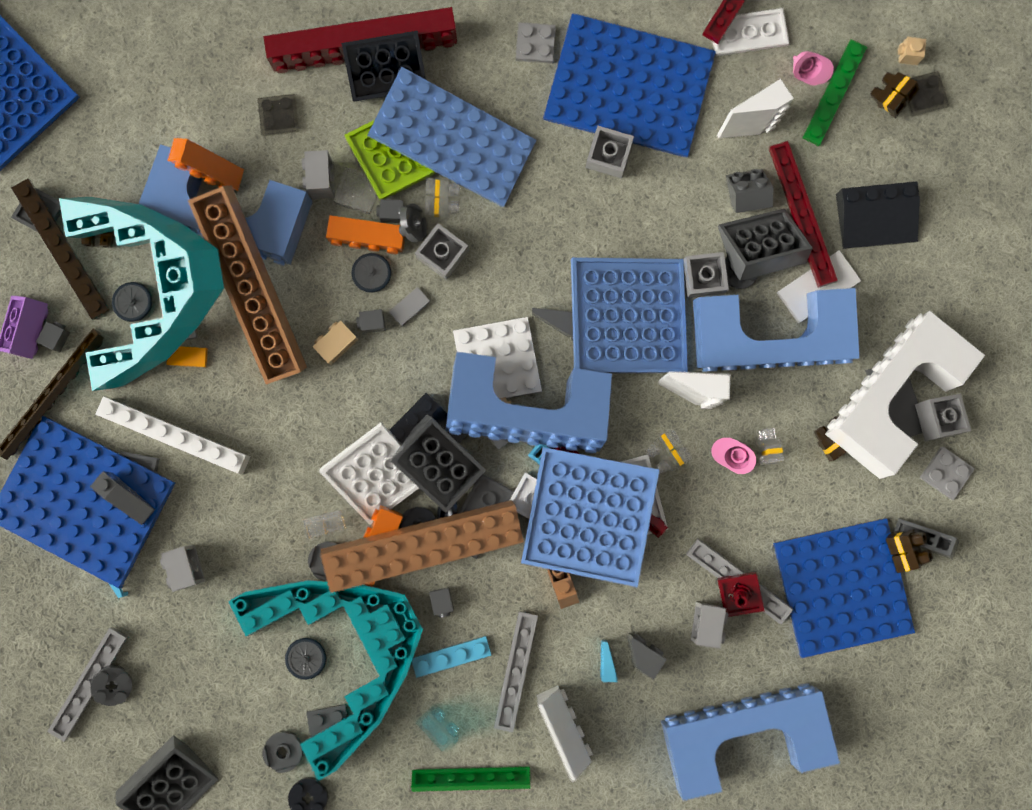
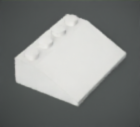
(757, 113)
(698, 388)
(564, 731)

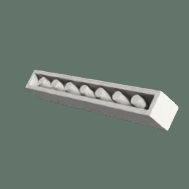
(173, 435)

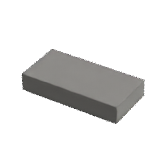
(409, 306)

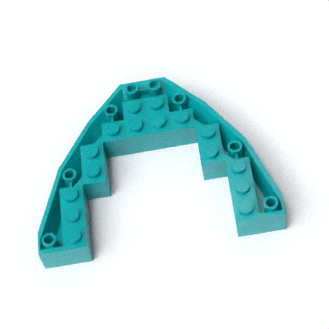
(186, 279)
(384, 627)

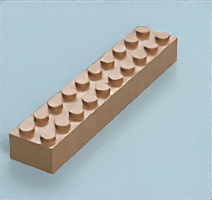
(248, 284)
(421, 546)

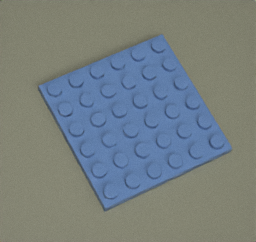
(629, 315)
(590, 516)

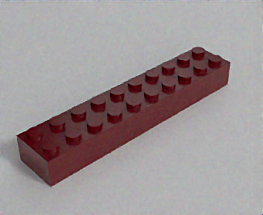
(324, 46)

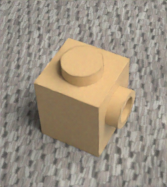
(912, 50)

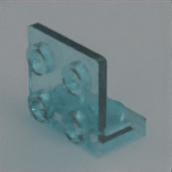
(438, 728)

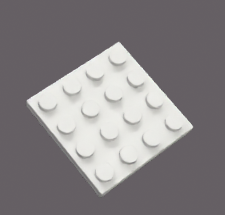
(514, 352)
(367, 475)

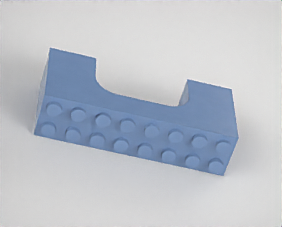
(274, 226)
(828, 335)
(479, 412)
(697, 735)

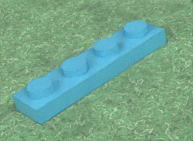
(451, 656)

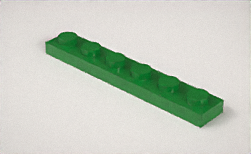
(834, 92)
(470, 779)

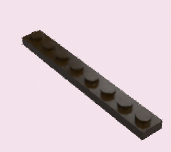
(60, 248)
(48, 396)

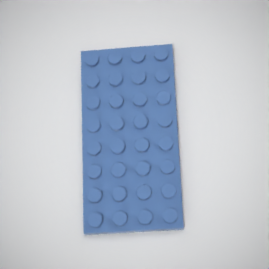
(451, 137)

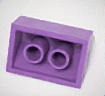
(22, 326)

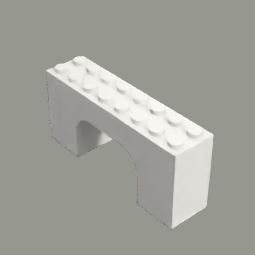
(865, 423)

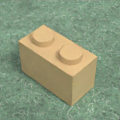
(335, 342)

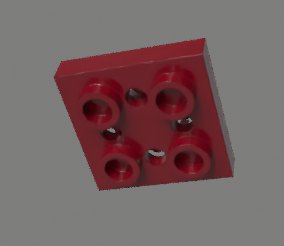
(742, 601)

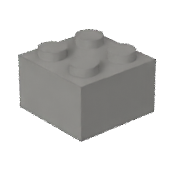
(609, 151)
(319, 174)
(442, 251)
(705, 275)
(942, 417)
(182, 568)
(708, 625)

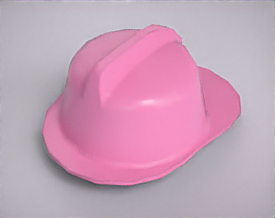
(812, 68)
(734, 455)

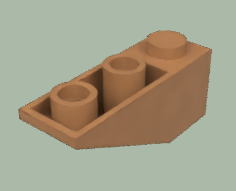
(563, 588)

